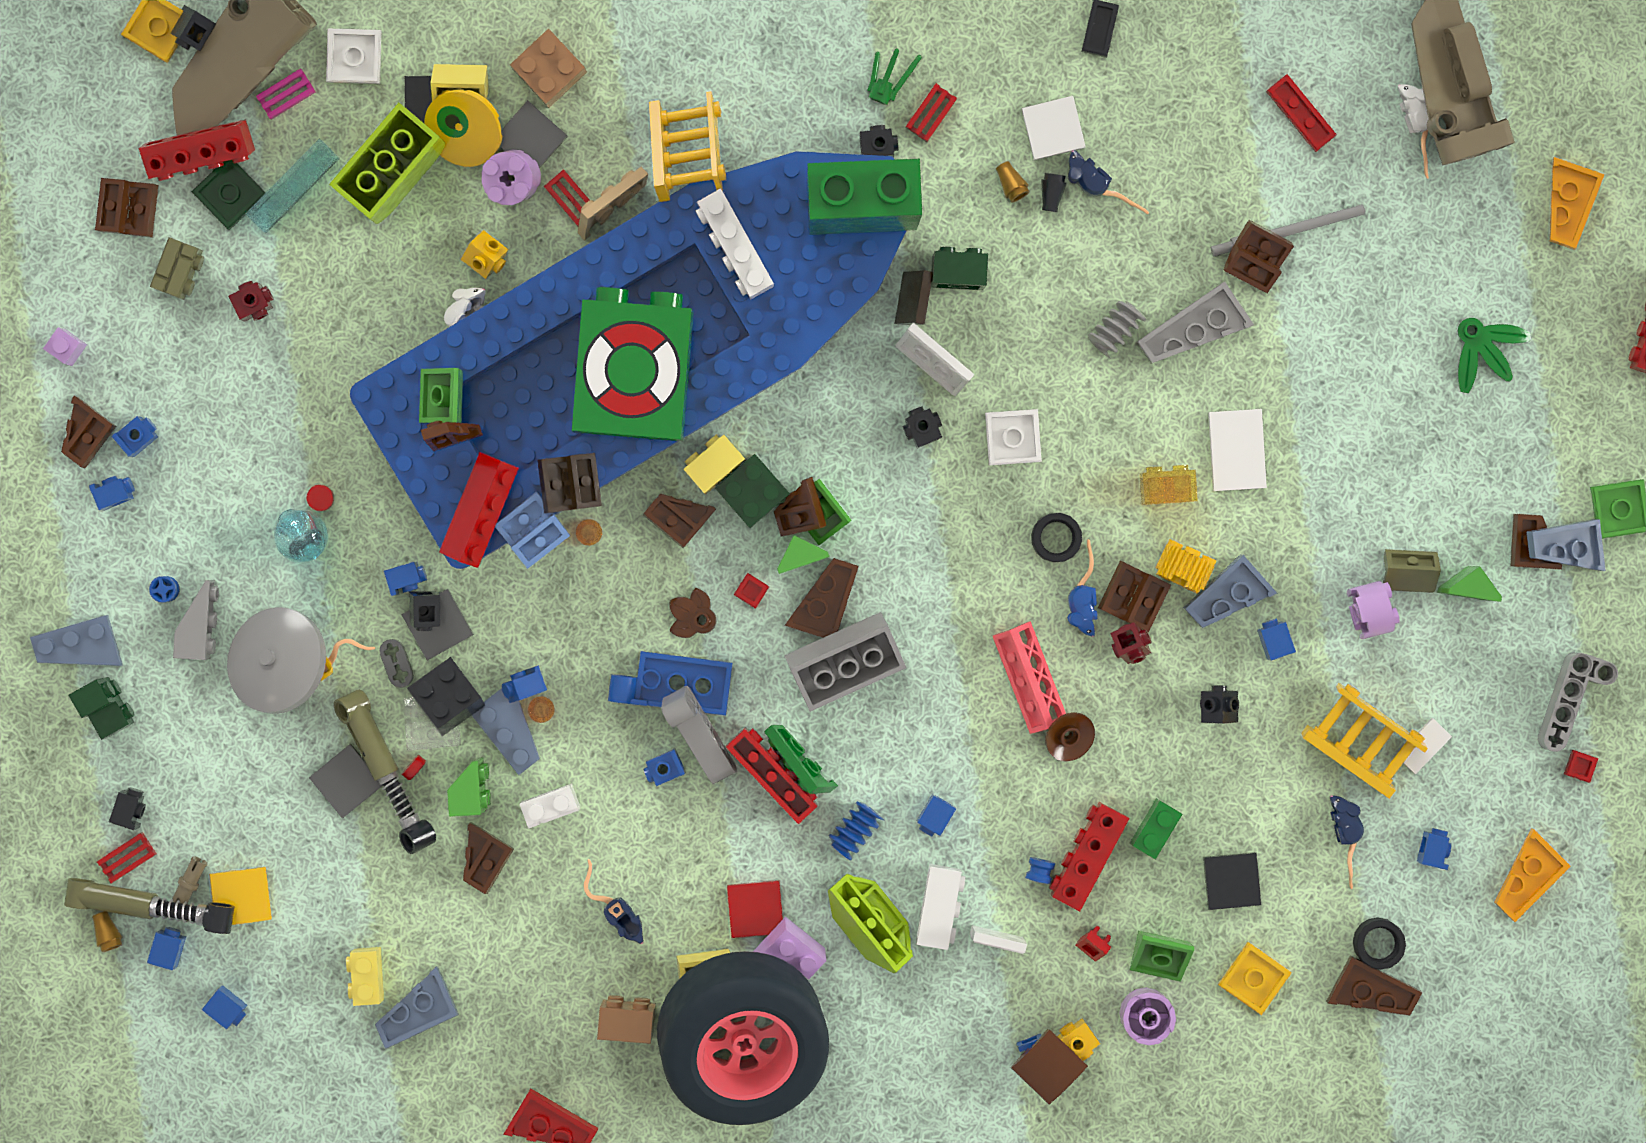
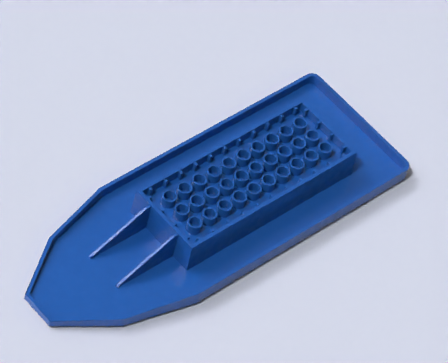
(525, 344)

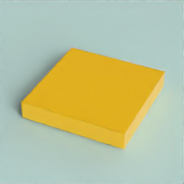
(152, 27)
(1254, 978)

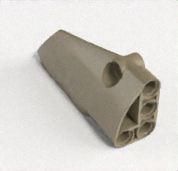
(236, 60)
(1456, 84)

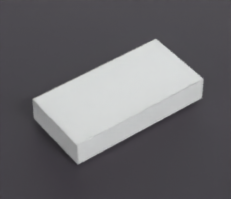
(1435, 739)

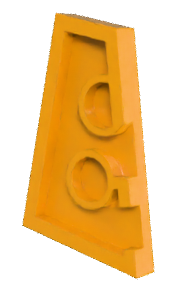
(1571, 201)
(1530, 876)

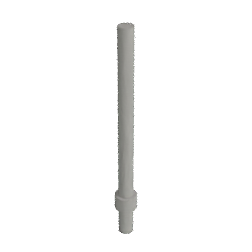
(1299, 227)

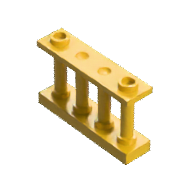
(662, 139)
(1340, 750)

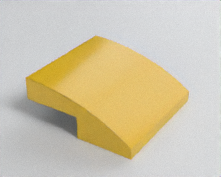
(246, 891)

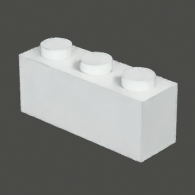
(940, 907)

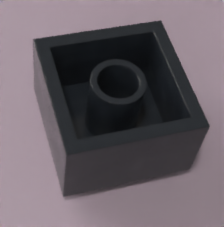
(446, 696)

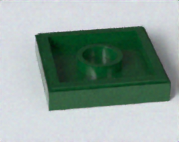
(228, 193)

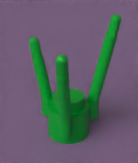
(882, 89)

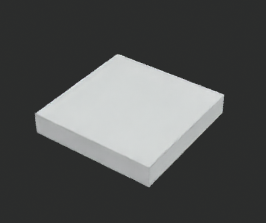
(353, 56)
(1053, 128)
(1013, 437)
(998, 939)

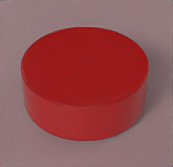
(320, 497)
(414, 767)

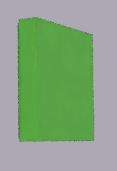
(1620, 508)

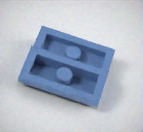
(531, 530)

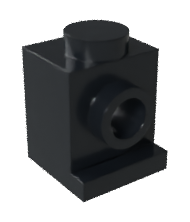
(192, 29)
(431, 618)
(128, 808)

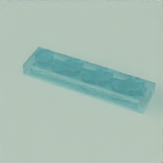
(292, 186)

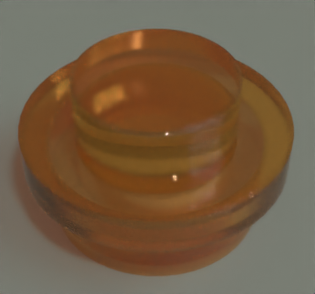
(589, 532)
(541, 709)

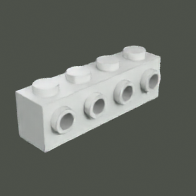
(735, 243)

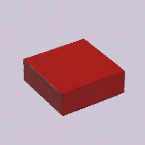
(751, 590)
(1581, 766)

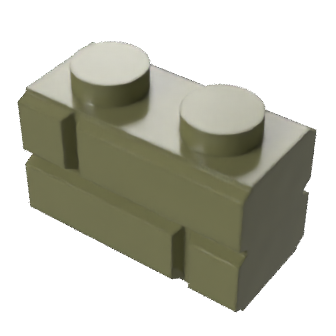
(177, 268)

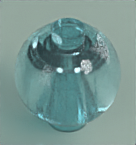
(300, 535)

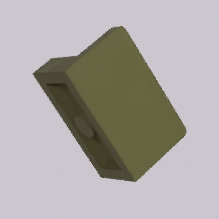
(1411, 570)

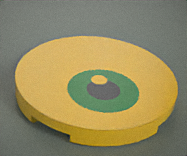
(466, 126)

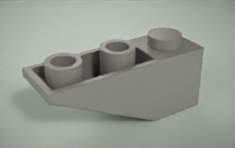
(194, 632)

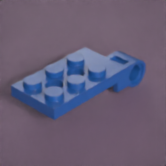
(654, 679)

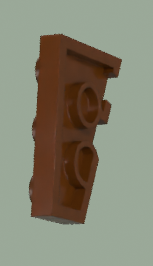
(826, 601)

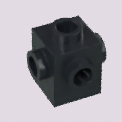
(878, 134)
(921, 437)
(1219, 705)

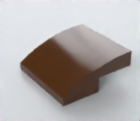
(114, 207)
(1258, 256)
(1145, 601)
(1049, 1066)

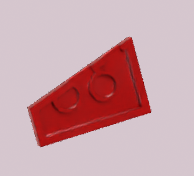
(548, 1122)

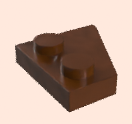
(85, 433)
(442, 435)
(800, 510)
(678, 517)
(1519, 547)
(484, 858)

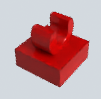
(1093, 945)

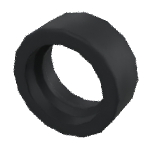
(1070, 523)
(1399, 939)

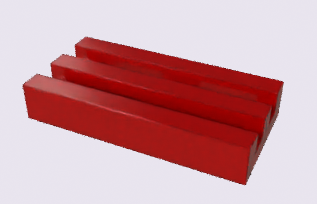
(944, 94)
(555, 180)
(107, 870)

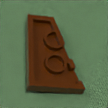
(1373, 989)

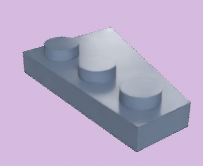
(81, 643)
(508, 731)
(418, 1011)

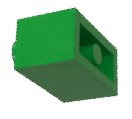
(1155, 828)

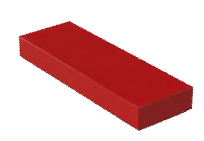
(1301, 113)

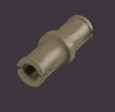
(189, 881)

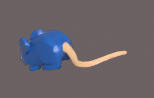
(1082, 602)

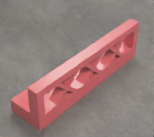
(1026, 679)

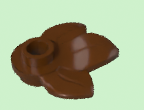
(689, 611)

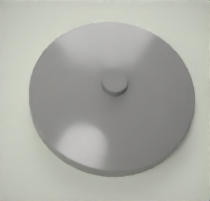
(276, 660)

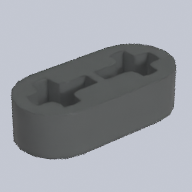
(390, 665)

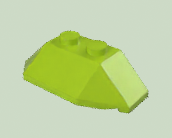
(871, 922)

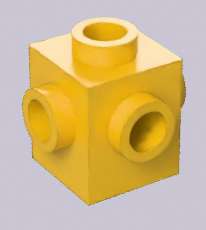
(485, 255)
(1081, 1032)

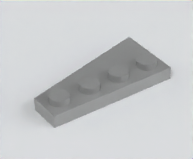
(1201, 322)

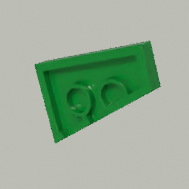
(804, 768)

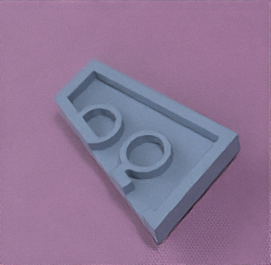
(1569, 544)
(1230, 591)

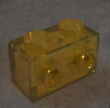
(1168, 486)

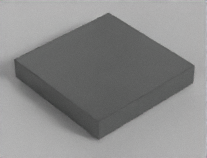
(532, 133)
(451, 631)
(345, 781)

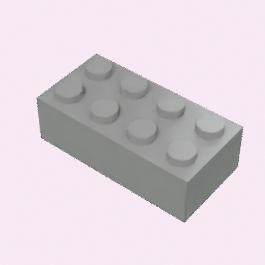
(845, 661)

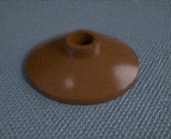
(1076, 743)

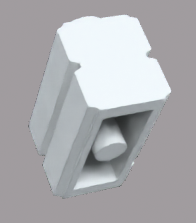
(550, 806)

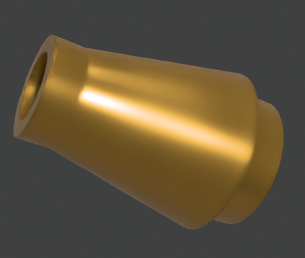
(1012, 183)
(106, 932)

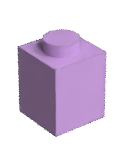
(65, 346)

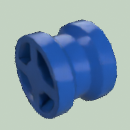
(159, 590)
(1040, 870)

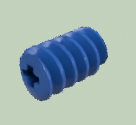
(854, 830)

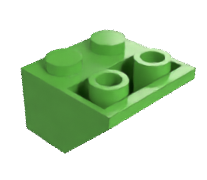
(468, 792)

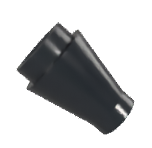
(1052, 191)

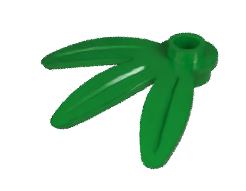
(1489, 352)

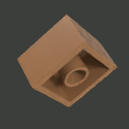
(548, 68)
(626, 1020)

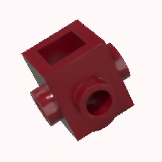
(242, 301)
(1124, 643)

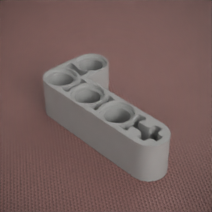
(1571, 703)
(685, 712)

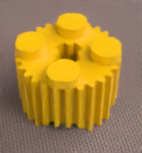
(1185, 566)

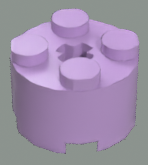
(496, 180)
(1373, 609)
(1158, 1026)

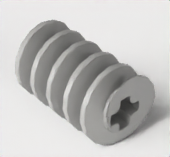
(1115, 327)

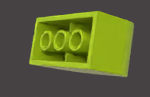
(388, 164)

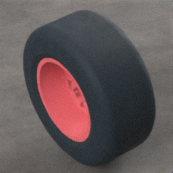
(753, 1087)

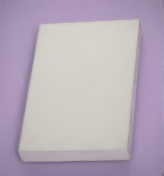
(934, 359)
(1237, 450)

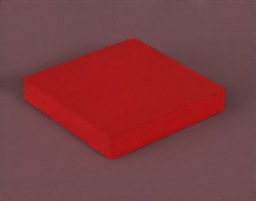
(754, 908)

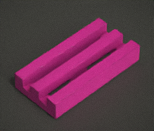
(276, 87)

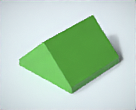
(441, 395)
(833, 514)
(800, 554)
(1471, 583)
(1161, 956)

